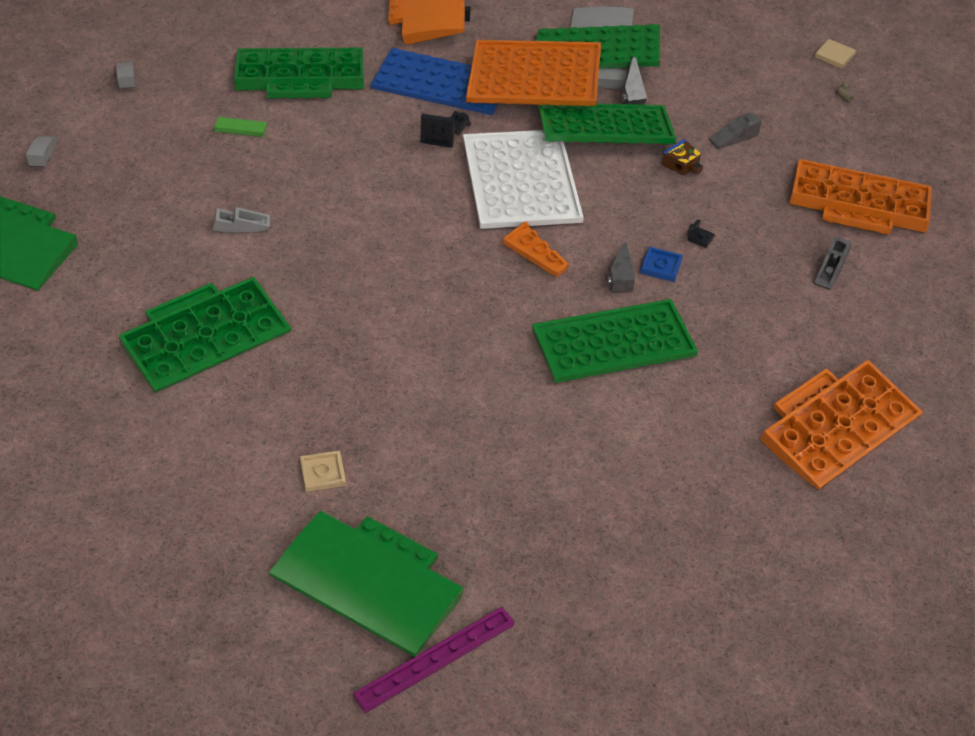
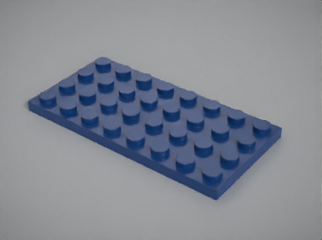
(427, 80)

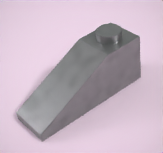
(633, 88)
(738, 130)
(833, 262)
(621, 273)

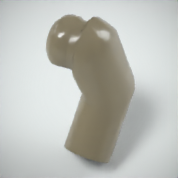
(843, 92)

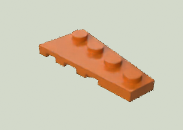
(530, 246)

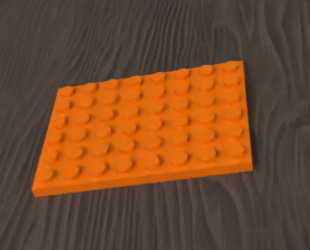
(534, 72)

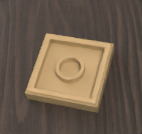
(835, 53)
(322, 471)

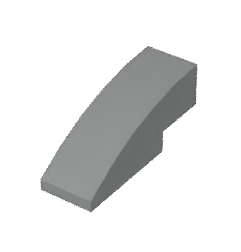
(126, 74)
(41, 150)
(240, 221)

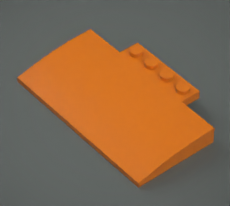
(427, 18)
(861, 198)
(837, 422)

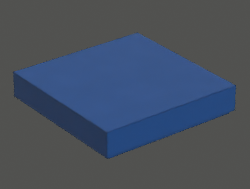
(661, 264)

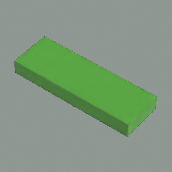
(240, 126)

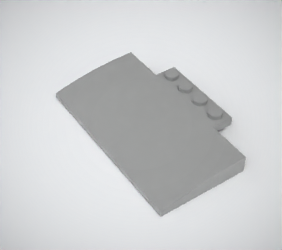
(605, 16)

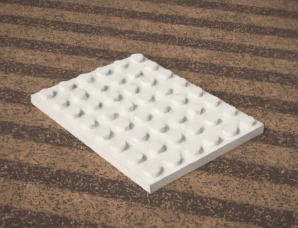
(521, 180)

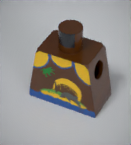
(682, 158)

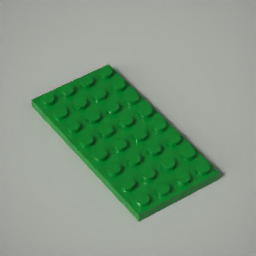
(618, 43)
(607, 123)
(613, 340)

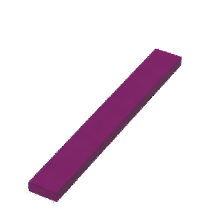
(433, 659)

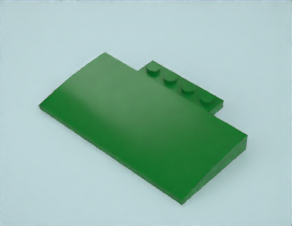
(299, 71)
(29, 245)
(201, 331)
(370, 579)

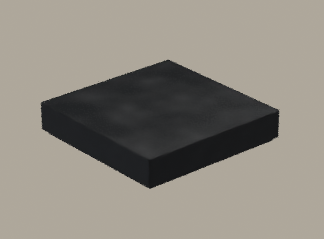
(437, 130)

